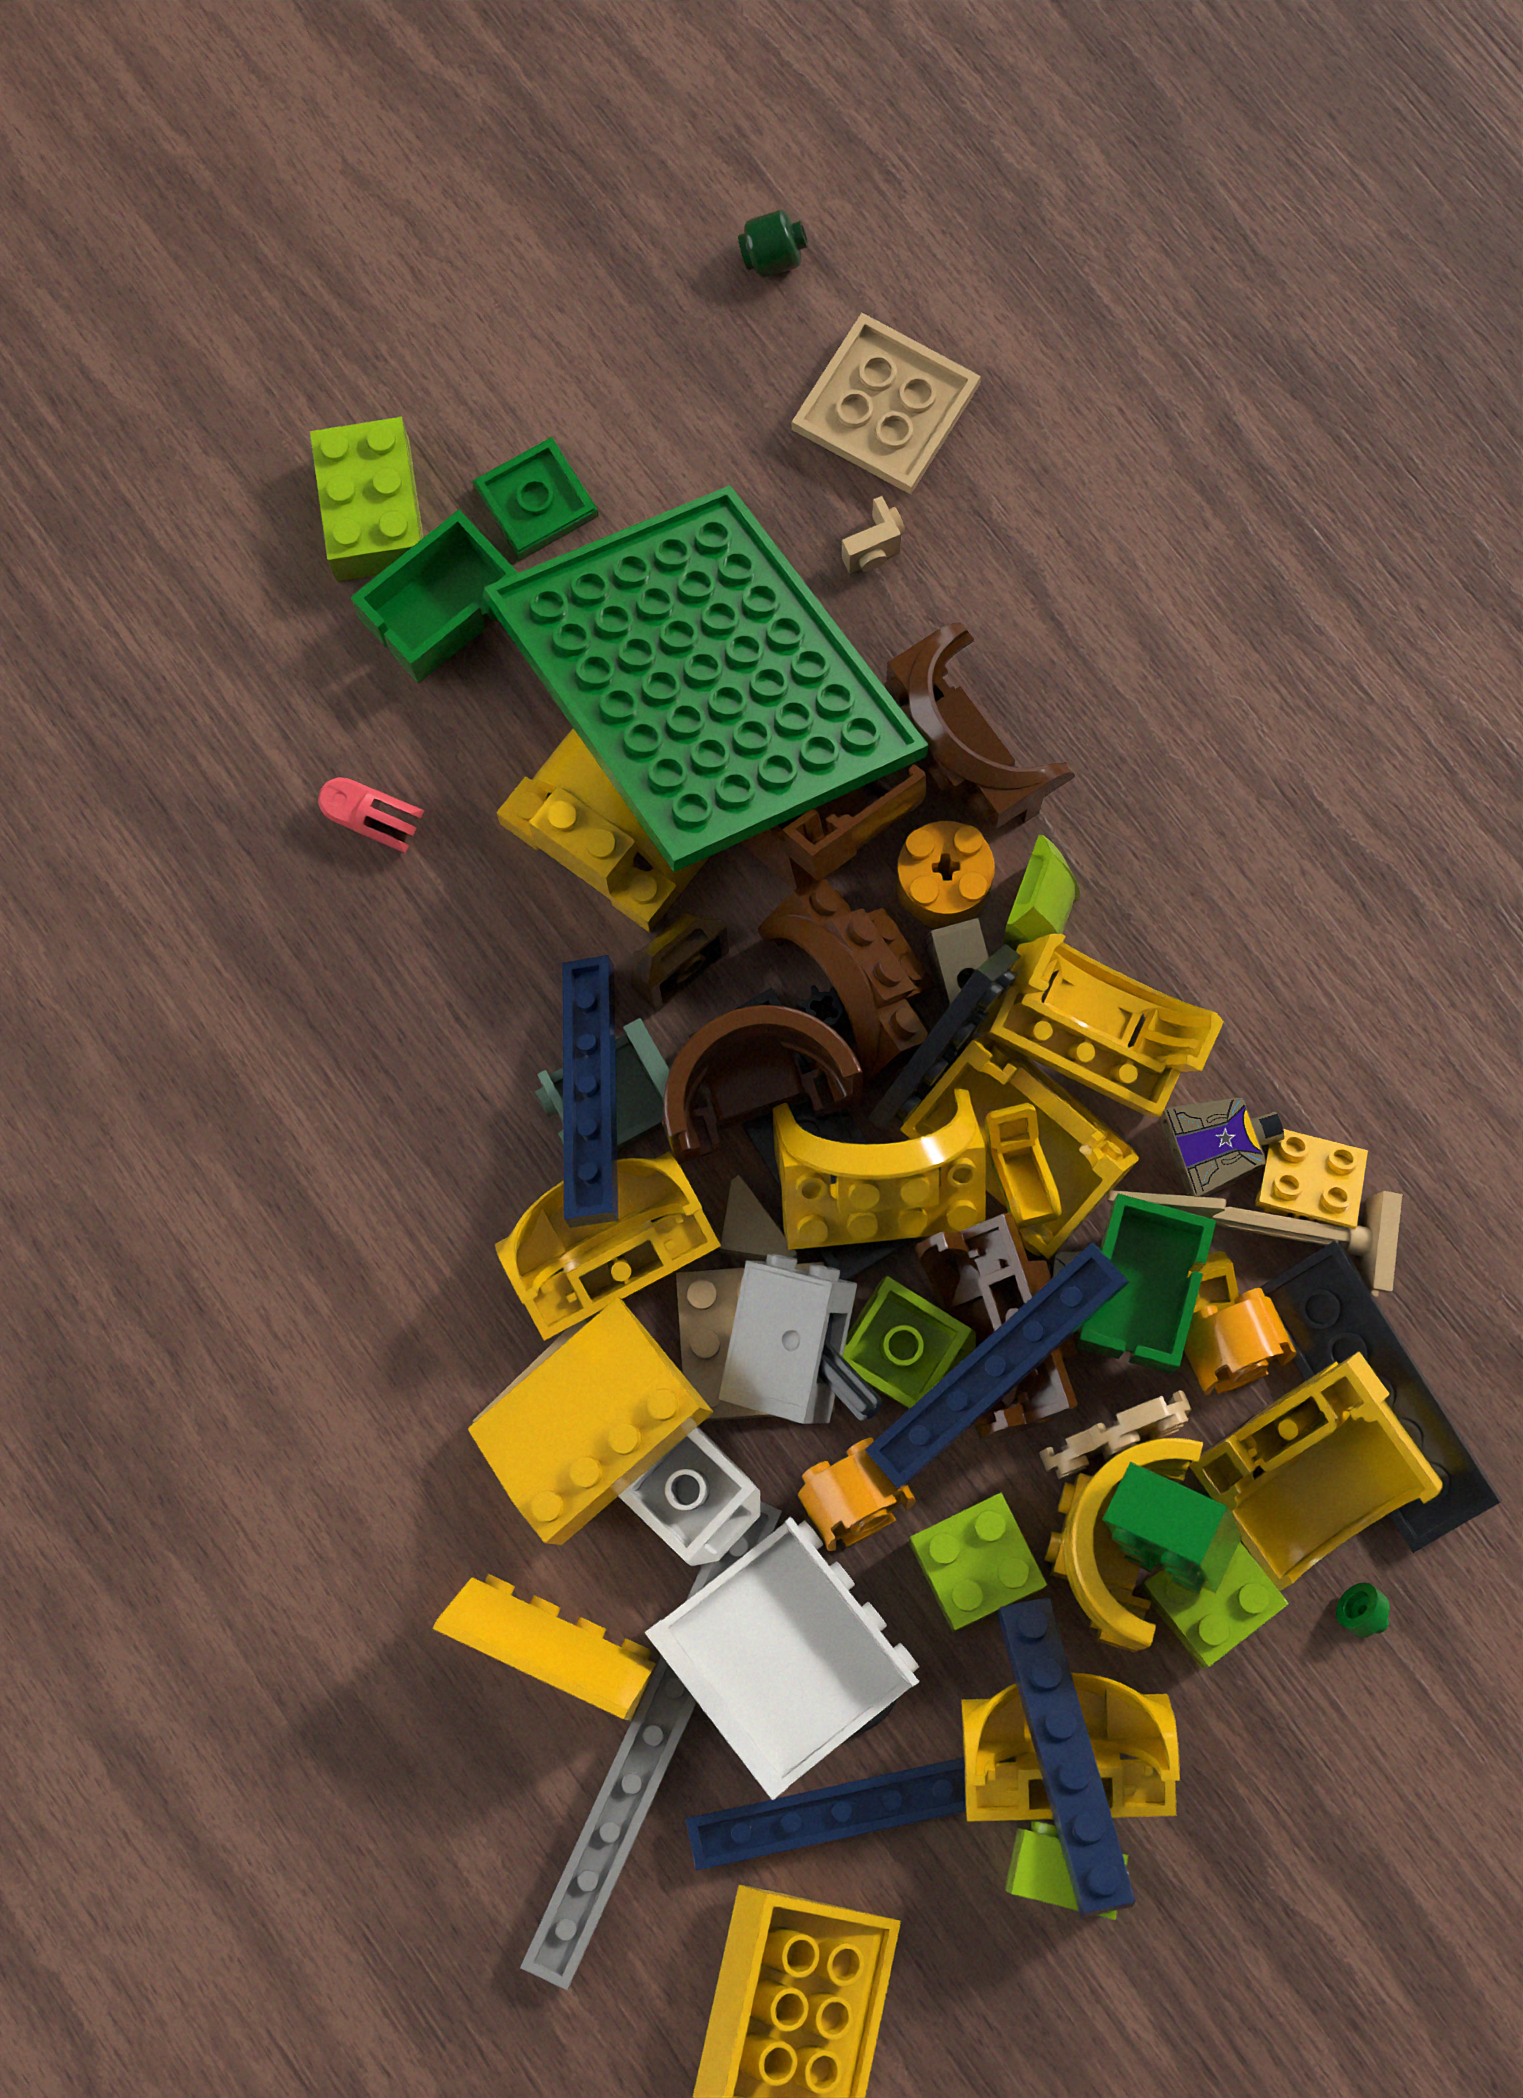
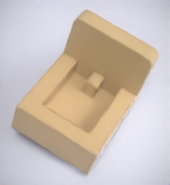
(874, 545)

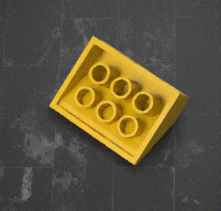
(587, 1423)
(549, 1647)
(796, 2000)

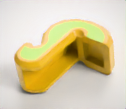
(1021, 1165)

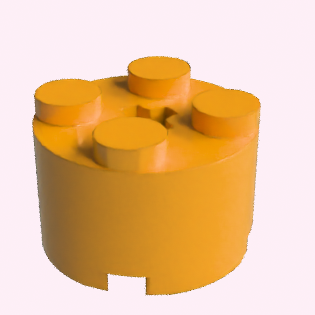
(950, 848)
(1237, 1342)
(851, 1497)

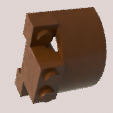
(830, 834)
(750, 1068)

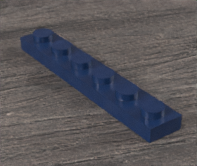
(589, 1092)
(997, 1366)
(1066, 1758)
(827, 1814)

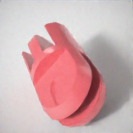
(357, 806)

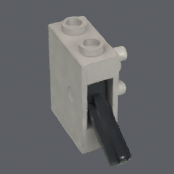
(792, 1344)

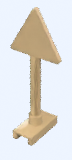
(1373, 1241)

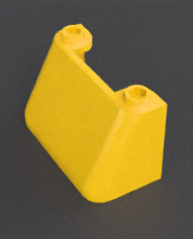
(1077, 1145)

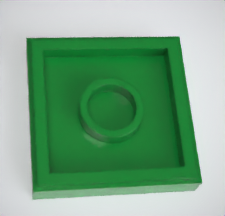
(535, 498)

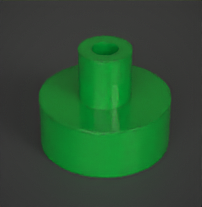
(1363, 1610)

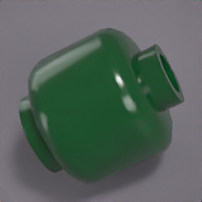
(772, 243)

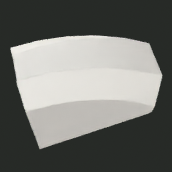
(695, 1499)

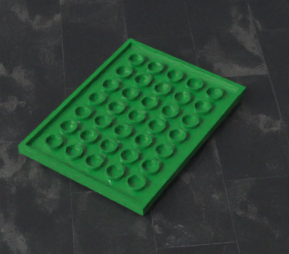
(704, 676)

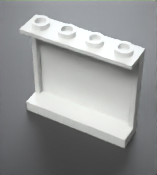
(784, 1656)

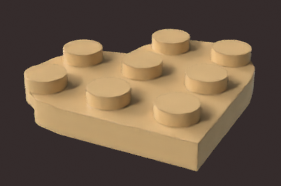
(1149, 1418)

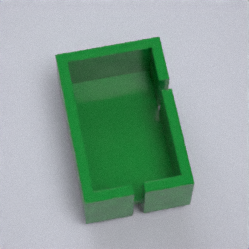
(433, 596)
(1154, 1311)
(1172, 1529)

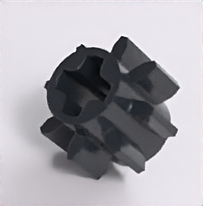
(824, 999)

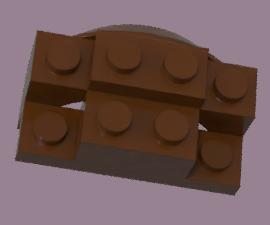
(962, 747)
(869, 969)
(982, 1282)

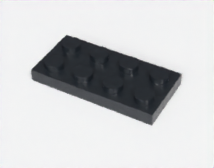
(944, 1041)

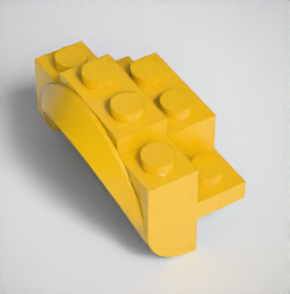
(605, 1257)
(1116, 1723)

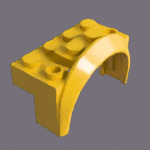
(1082, 1017)
(880, 1187)

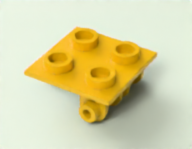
(1313, 1180)

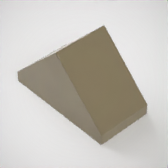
(749, 1229)

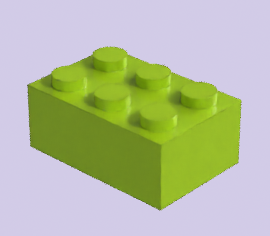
(366, 496)

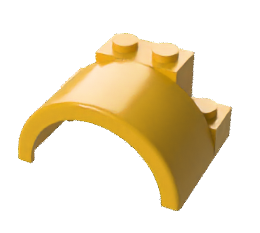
(593, 833)
(1329, 1469)
(1089, 1556)

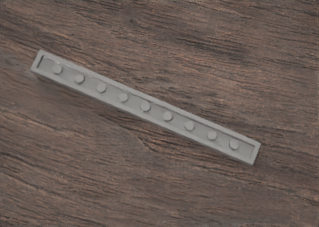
(624, 1800)

